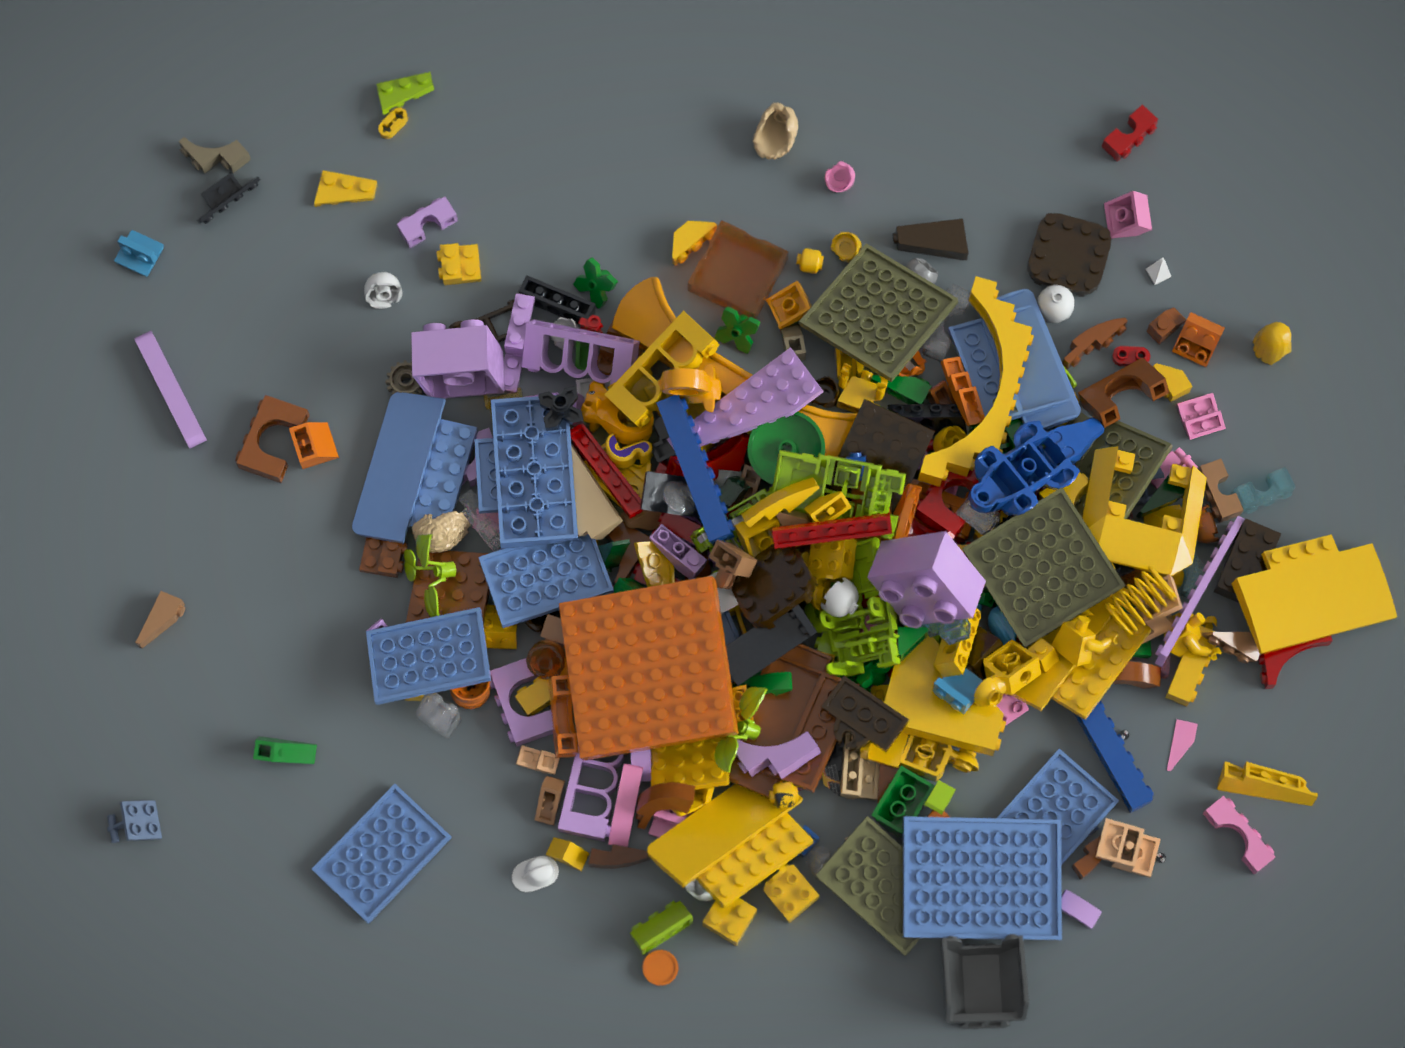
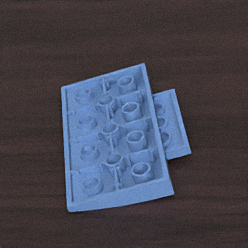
(527, 475)

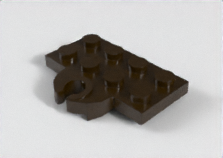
(863, 717)

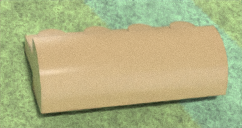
(858, 775)

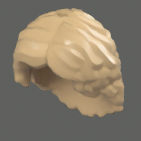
(775, 132)
(446, 530)

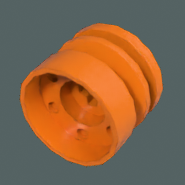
(471, 699)

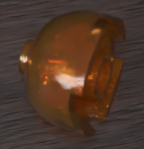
(546, 659)

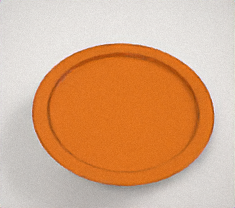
(660, 967)

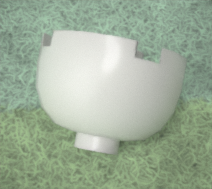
(382, 289)
(1055, 303)
(841, 599)

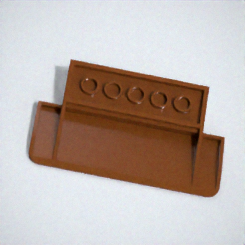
(790, 716)

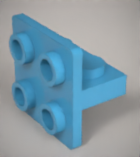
(138, 252)

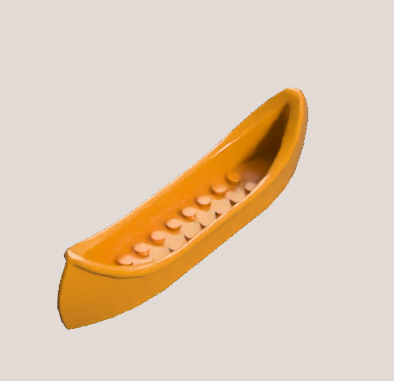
(646, 315)

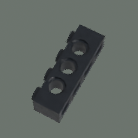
(557, 300)
(931, 415)

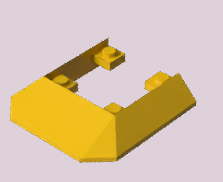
(1135, 543)

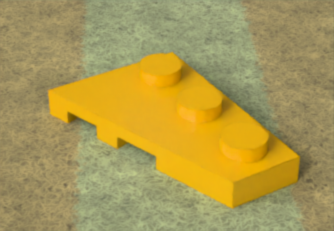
(343, 188)

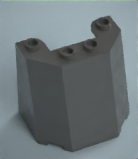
(984, 983)

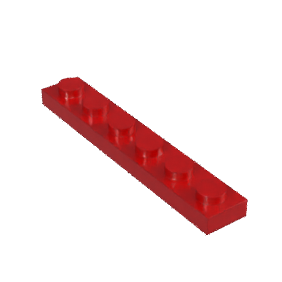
(606, 470)
(832, 530)

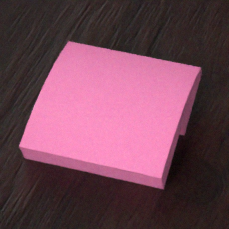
(1200, 416)

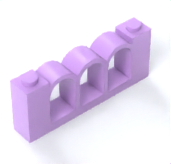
(536, 351)
(582, 824)

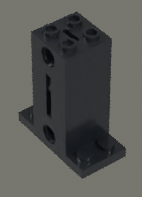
(763, 646)

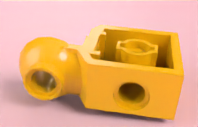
(829, 564)
(1006, 673)
(930, 758)
(790, 892)

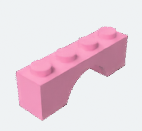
(1256, 853)

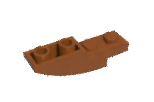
(1095, 337)

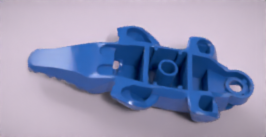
(1012, 478)

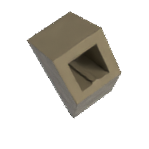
(793, 338)

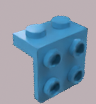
(958, 690)

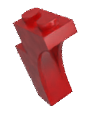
(727, 456)
(1273, 661)

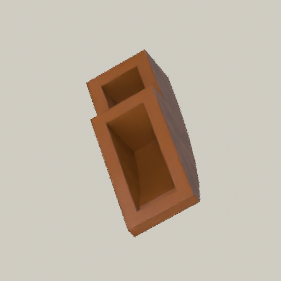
(1088, 862)

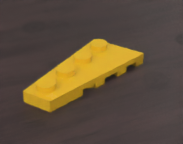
(654, 565)

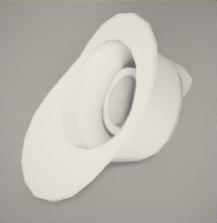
(535, 873)

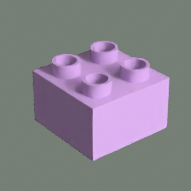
(457, 360)
(926, 579)

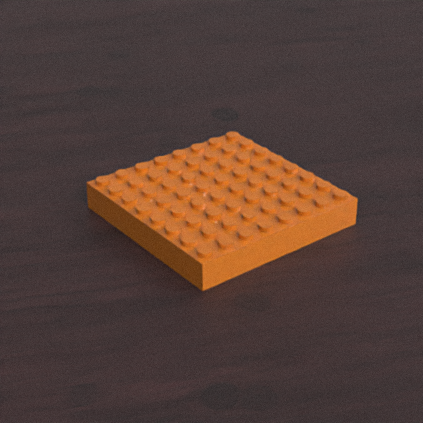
(648, 668)

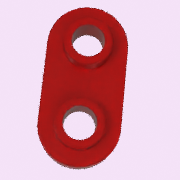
(1131, 355)

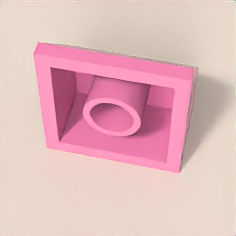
(1128, 215)

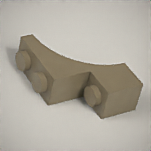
(231, 156)

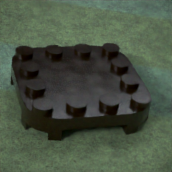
(1069, 253)
(775, 586)

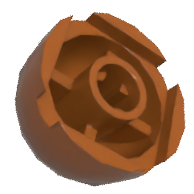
(1207, 527)

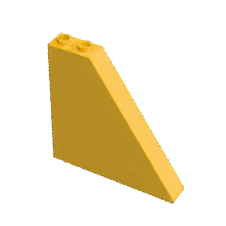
(933, 718)

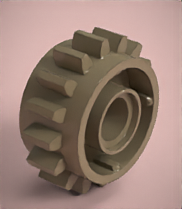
(397, 375)

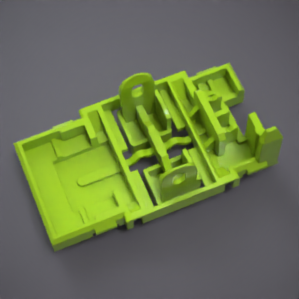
(876, 482)
(857, 647)

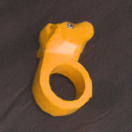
(693, 385)
(601, 411)

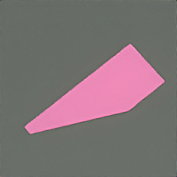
(1183, 738)

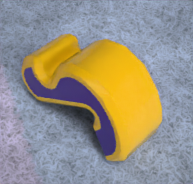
(627, 455)

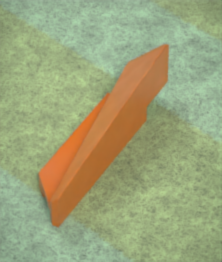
(906, 510)

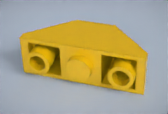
(690, 238)

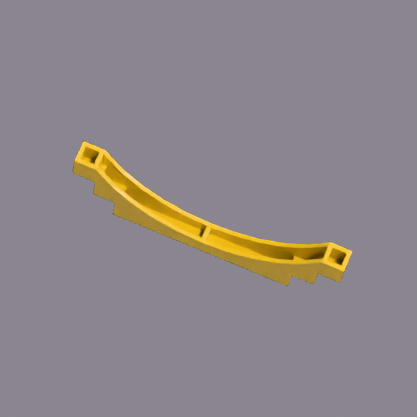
(1011, 346)

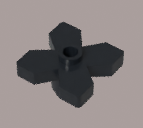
(560, 408)

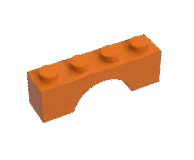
(561, 709)

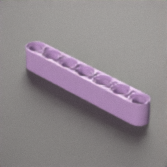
(170, 389)

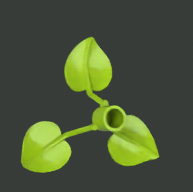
(441, 570)
(727, 749)

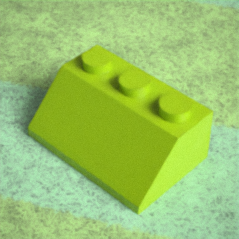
(661, 926)

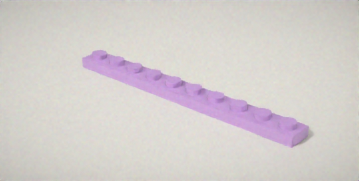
(1195, 595)

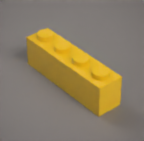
(1189, 674)
(536, 696)

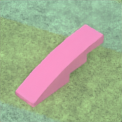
(625, 805)

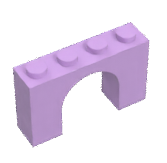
(522, 728)

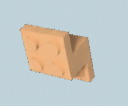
(1161, 621)
(1128, 848)

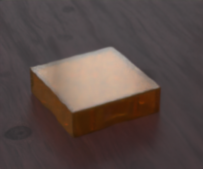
(738, 270)

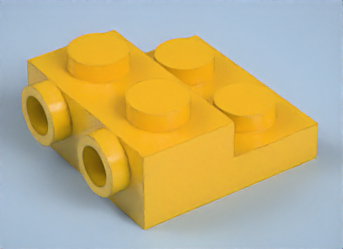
(459, 263)

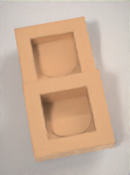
(537, 760)

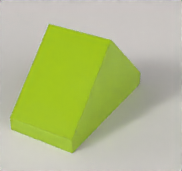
(940, 797)

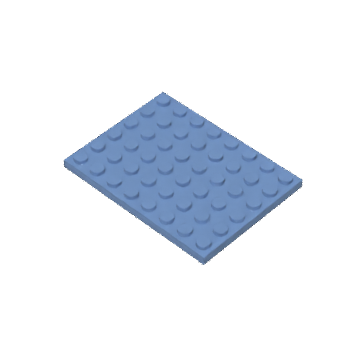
(982, 878)

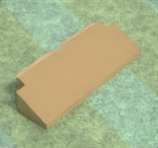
(593, 508)

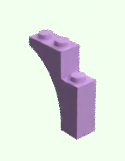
(780, 758)

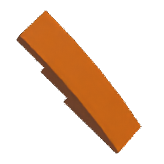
(962, 391)

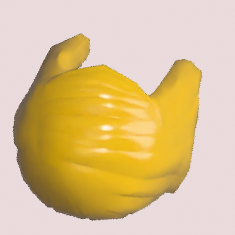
(1272, 342)

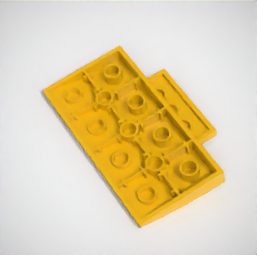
(1313, 593)

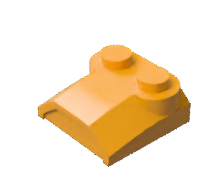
(789, 304)

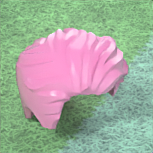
(840, 177)

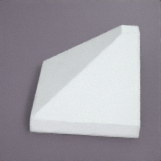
(1158, 271)

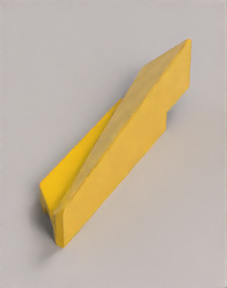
(1265, 783)

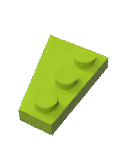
(400, 90)

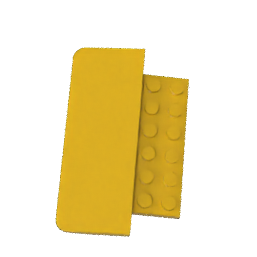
(1084, 686)
(730, 844)

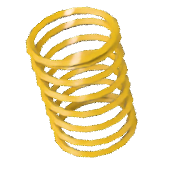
(1119, 614)

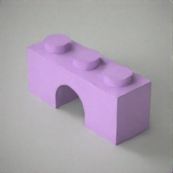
(439, 212)

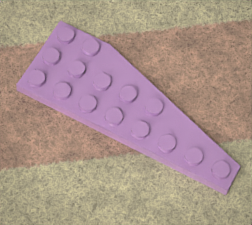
(769, 394)

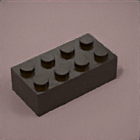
(1246, 555)

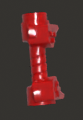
(593, 324)

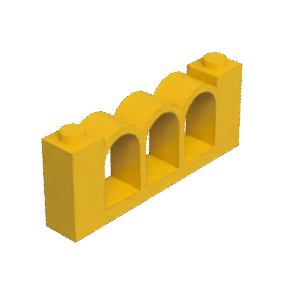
(683, 325)

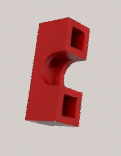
(1119, 144)

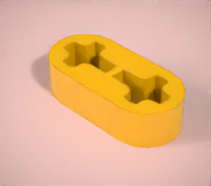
(395, 125)

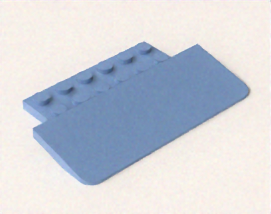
(1044, 388)
(413, 468)

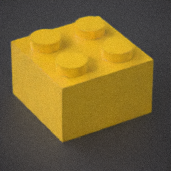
(731, 921)

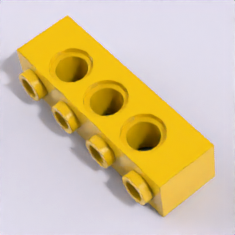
(953, 658)

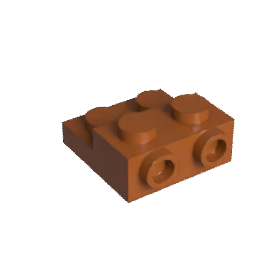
(382, 557)

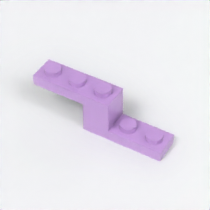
(515, 340)

